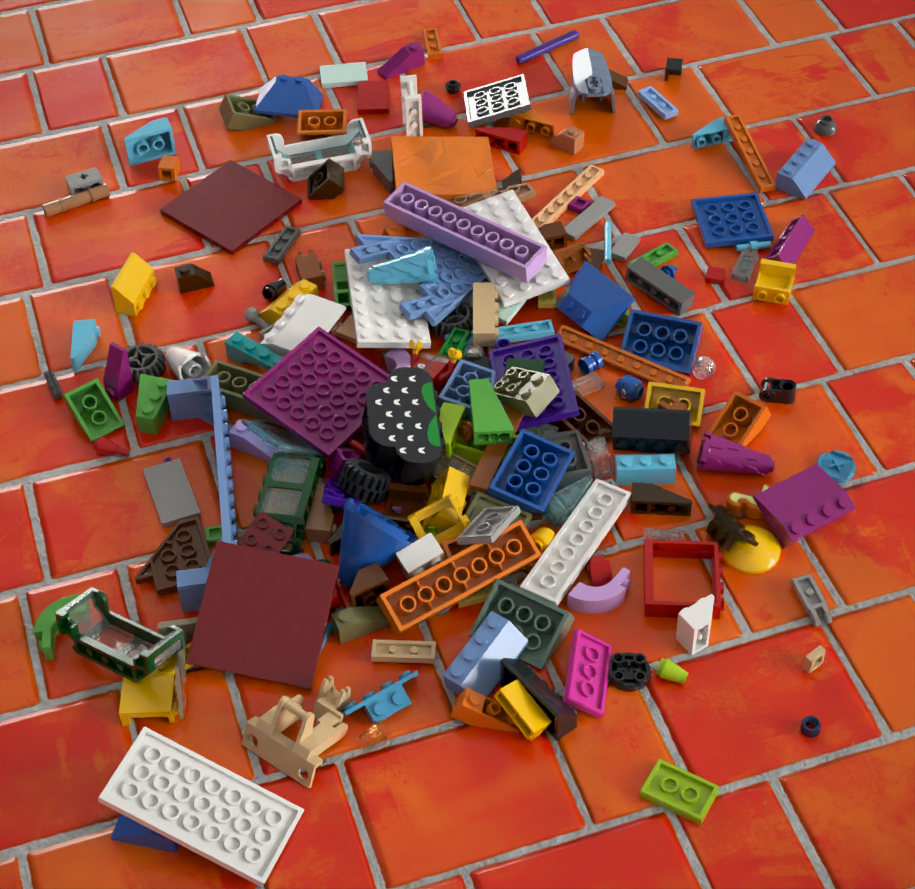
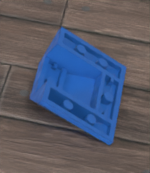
(287, 96)
(594, 301)

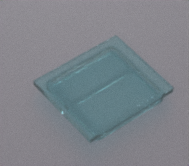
(280, 438)

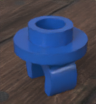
(670, 270)

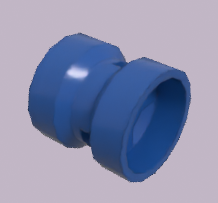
(591, 362)

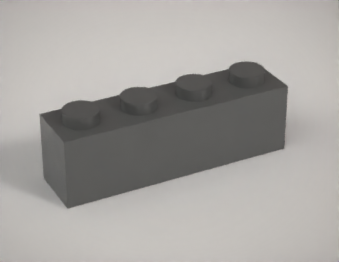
(660, 286)

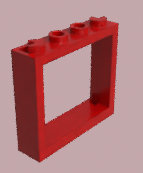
(680, 549)

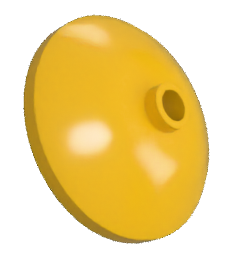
(751, 559)

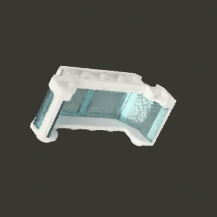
(303, 158)

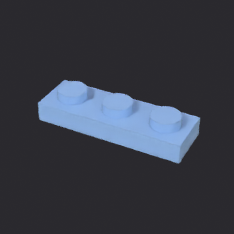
(658, 102)

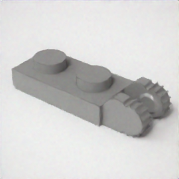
(811, 599)

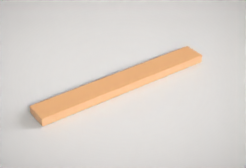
(559, 204)

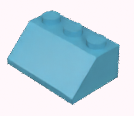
(645, 468)

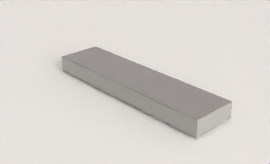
(589, 218)

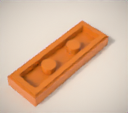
(432, 43)

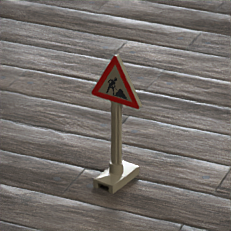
(188, 626)

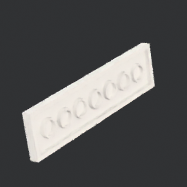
(576, 542)

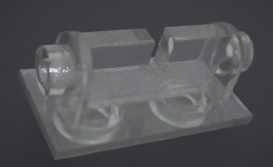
(663, 534)

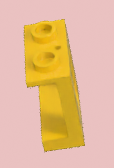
(445, 502)

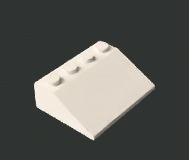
(300, 320)

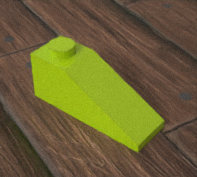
(451, 417)

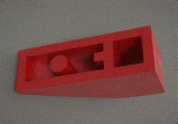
(505, 138)

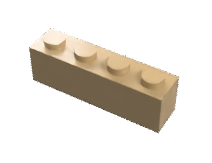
(484, 313)

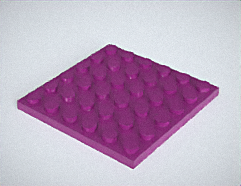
(317, 391)

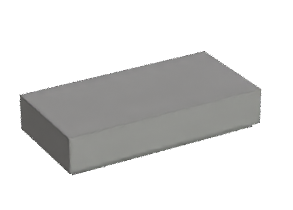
(624, 246)

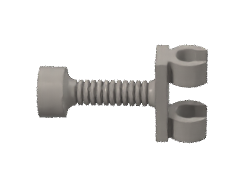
(252, 315)

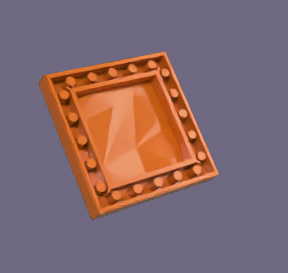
(443, 164)

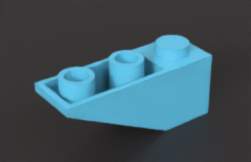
(711, 134)

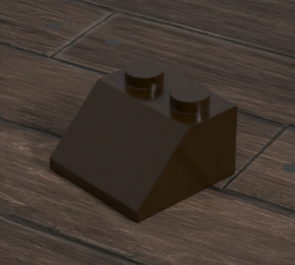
(326, 181)

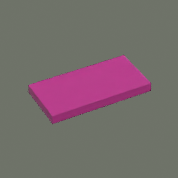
(588, 673)

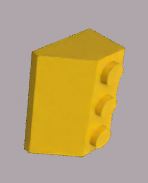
(133, 285)
(278, 306)
(691, 396)
(449, 482)

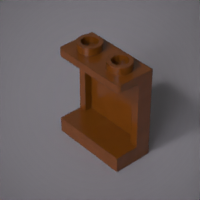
(410, 498)

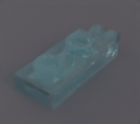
(745, 265)

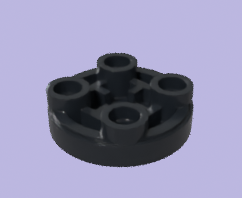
(629, 671)

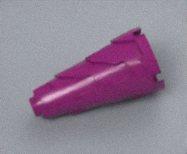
(724, 455)

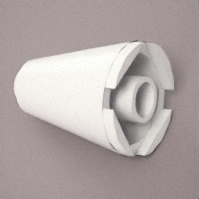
(187, 363)

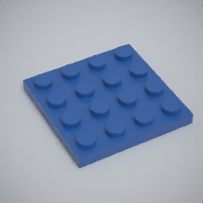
(731, 220)

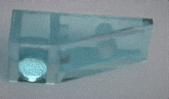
(566, 500)

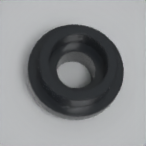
(452, 86)

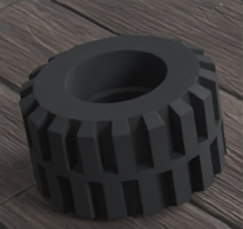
(364, 480)

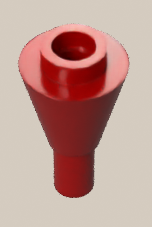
(106, 447)

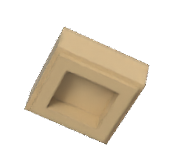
(814, 659)

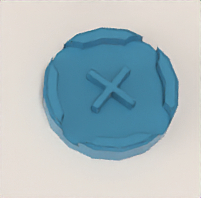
(838, 465)

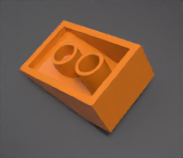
(740, 419)

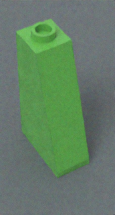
(488, 416)

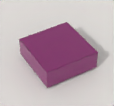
(578, 205)

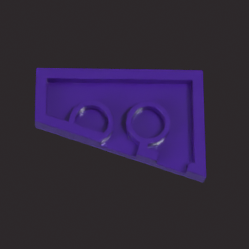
(334, 494)

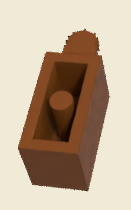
(310, 269)

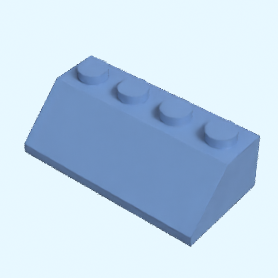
(805, 169)
(479, 661)

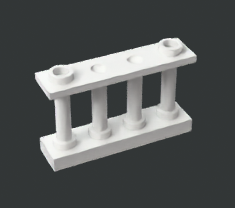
(411, 106)

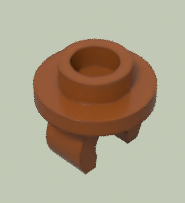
(466, 431)

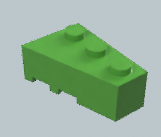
(152, 403)

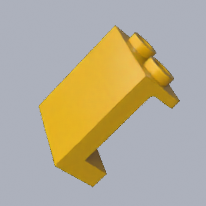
(774, 281)
(148, 698)

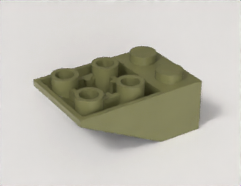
(526, 390)

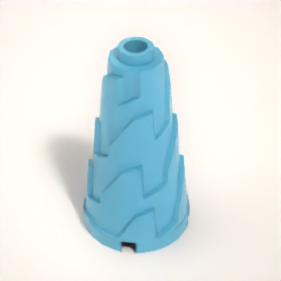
(408, 268)

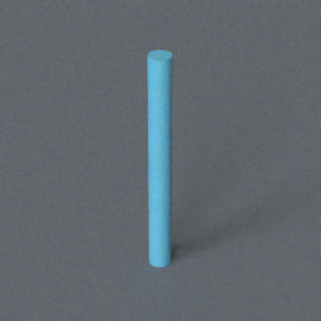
(607, 243)

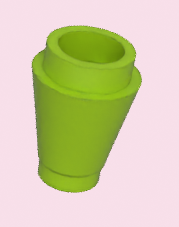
(670, 671)

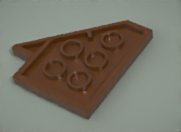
(181, 550)

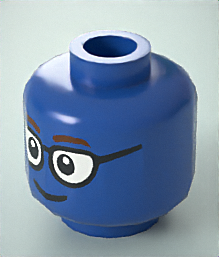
(629, 388)

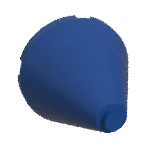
(368, 539)

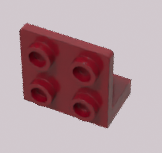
(266, 534)

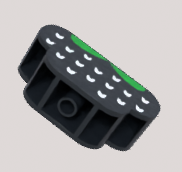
(404, 426)

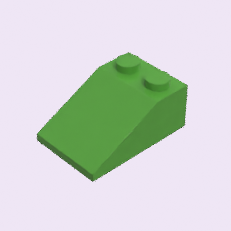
(93, 410)

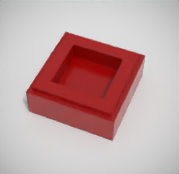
(715, 275)

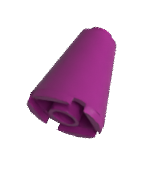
(437, 112)

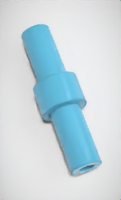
(753, 244)

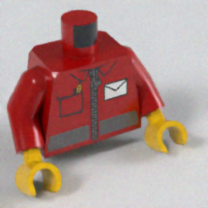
(437, 366)

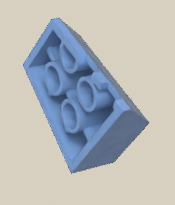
(457, 387)

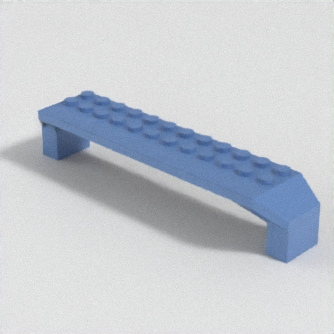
(203, 400)

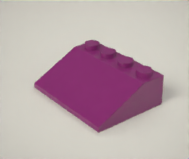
(803, 504)

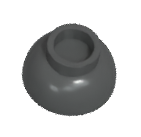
(825, 126)

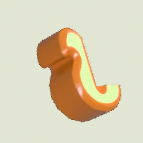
(744, 503)

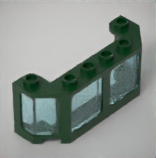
(290, 493)

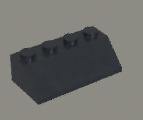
(652, 430)
(562, 716)

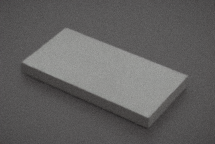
(171, 492)

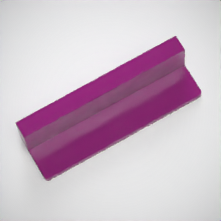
(792, 241)

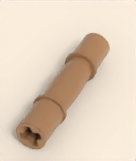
(76, 200)

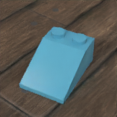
(150, 142)

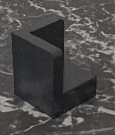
(673, 67)

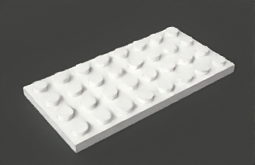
(510, 213)
(377, 312)
(201, 806)

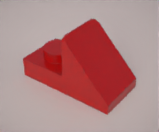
(598, 570)

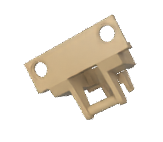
(310, 742)

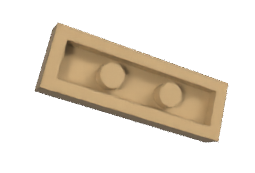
(403, 651)

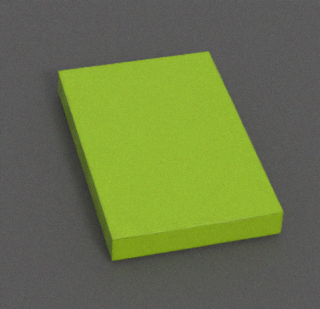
(679, 791)

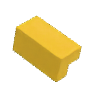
(523, 709)

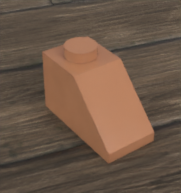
(569, 140)

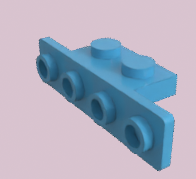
(385, 702)

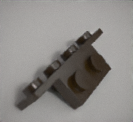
(726, 529)

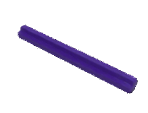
(546, 47)

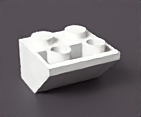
(420, 556)
(695, 625)

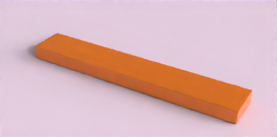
(749, 153)

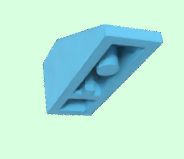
(84, 340)

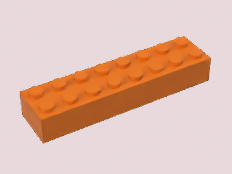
(457, 578)

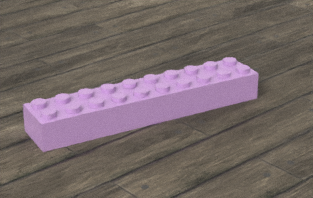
(466, 232)

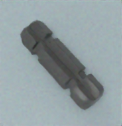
(53, 384)

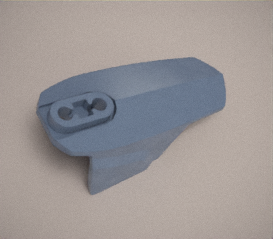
(590, 78)

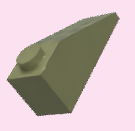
(357, 622)

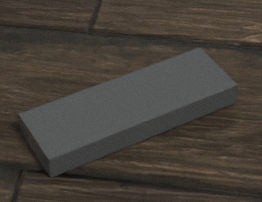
(282, 245)

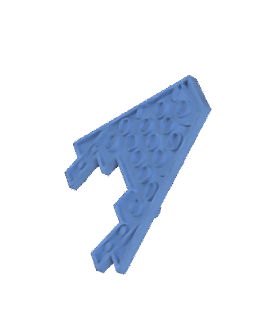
(454, 270)

